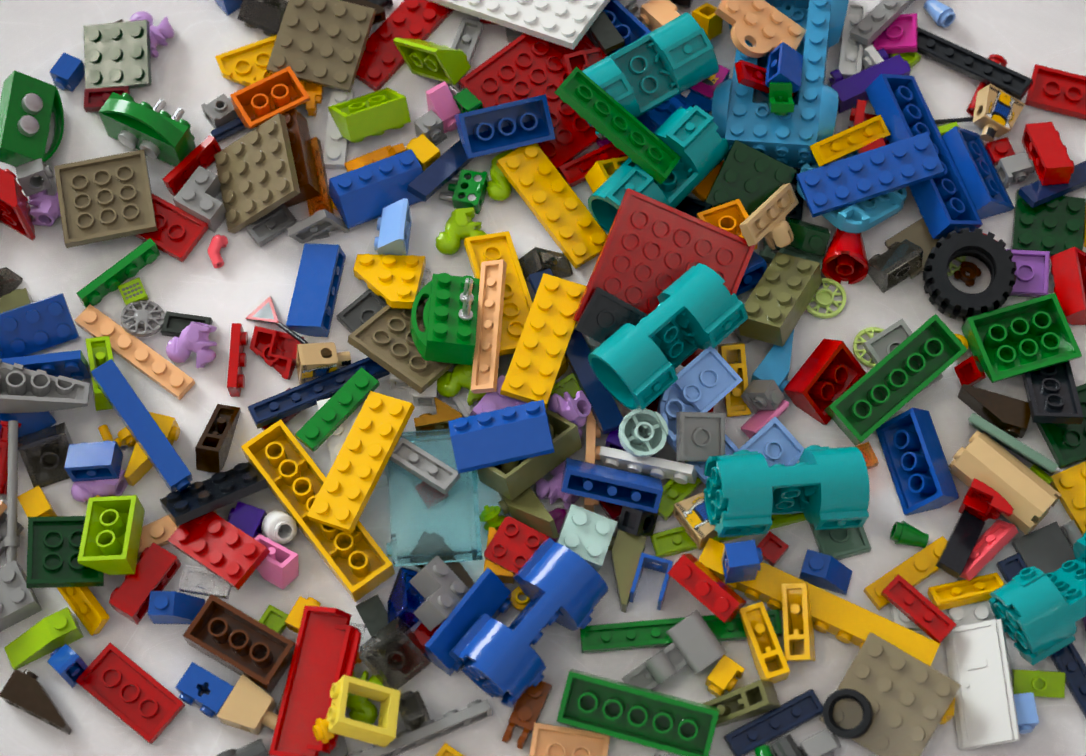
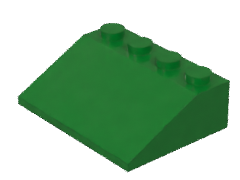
(1021, 338)

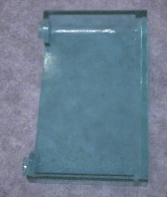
(425, 519)

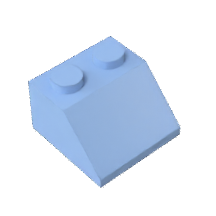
(394, 229)

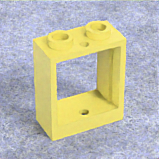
(388, 716)

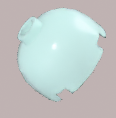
(643, 432)

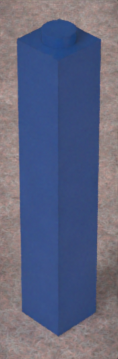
(142, 426)

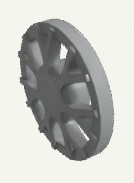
(142, 318)

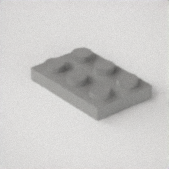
(888, 340)

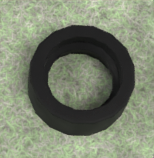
(828, 709)

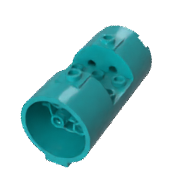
(656, 66)
(693, 138)
(642, 359)
(824, 486)
(1043, 607)

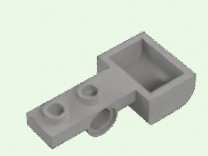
(691, 645)

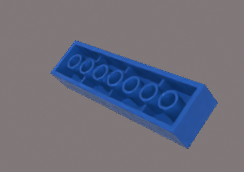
(942, 199)

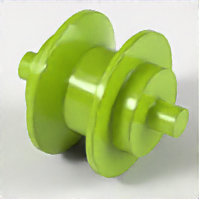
(491, 517)

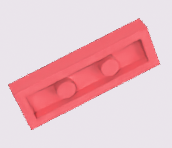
(987, 547)

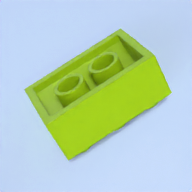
(433, 60)
(370, 114)
(112, 534)

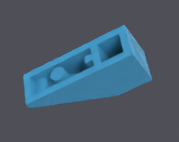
(776, 364)

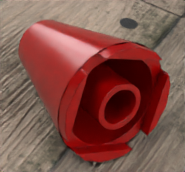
(845, 258)

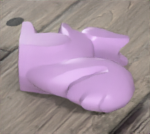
(157, 34)
(44, 208)
(193, 339)
(572, 409)
(552, 488)
(84, 489)

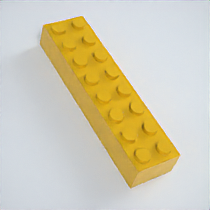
(296, 483)

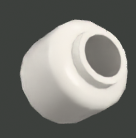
(279, 527)

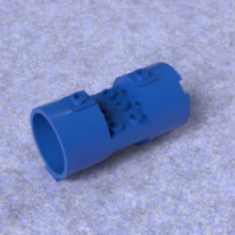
(561, 591)

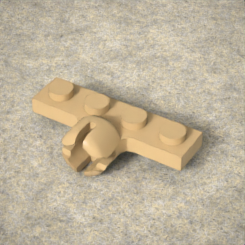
(770, 220)

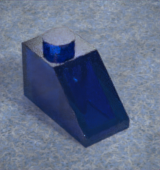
(404, 598)

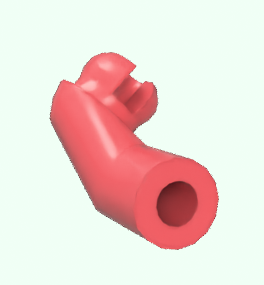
(214, 250)

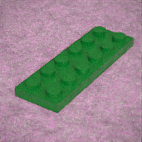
(618, 125)

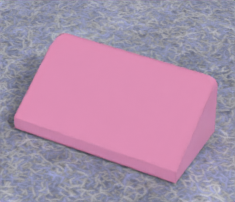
(761, 418)

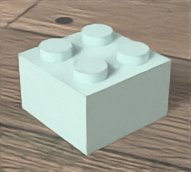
(587, 534)

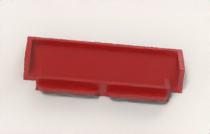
(321, 656)

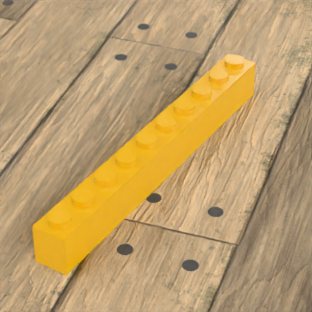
(828, 612)

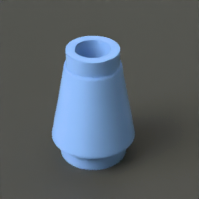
(940, 13)

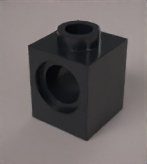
(637, 521)

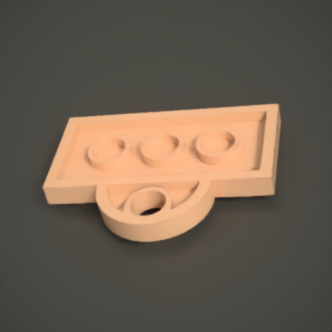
(760, 25)

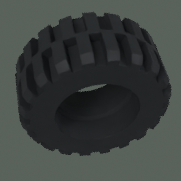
(977, 246)

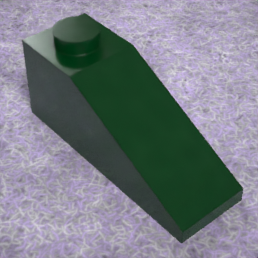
(809, 236)

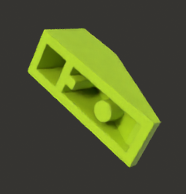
(98, 353)
(44, 638)

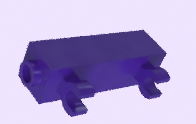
(854, 87)

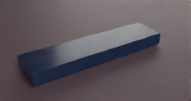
(439, 172)
(1036, 194)
(774, 724)

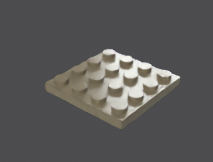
(322, 41)
(257, 173)
(105, 198)
(389, 343)
(904, 698)

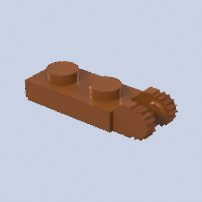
(527, 712)

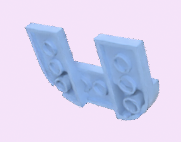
(700, 388)

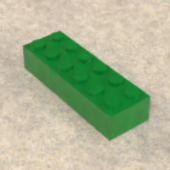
(895, 380)
(637, 714)

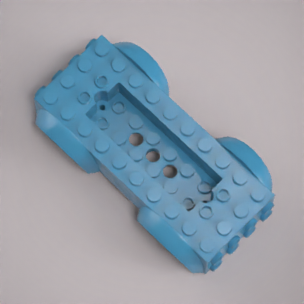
(745, 111)

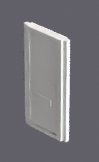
(986, 699)

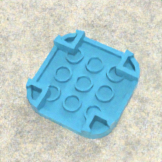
(865, 214)

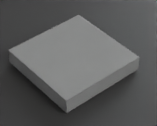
(699, 435)

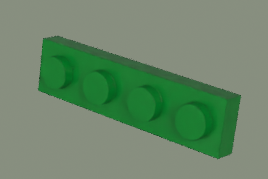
(118, 273)
(337, 409)

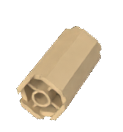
(1008, 476)

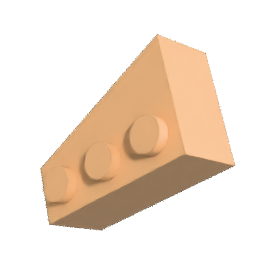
(657, 13)

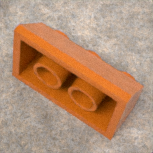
(269, 97)

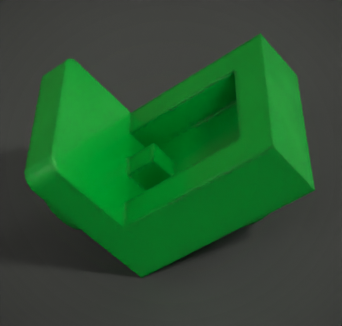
(780, 98)

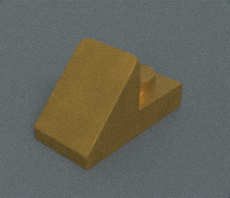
(437, 421)

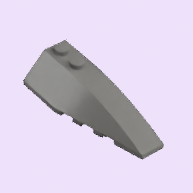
(36, 391)

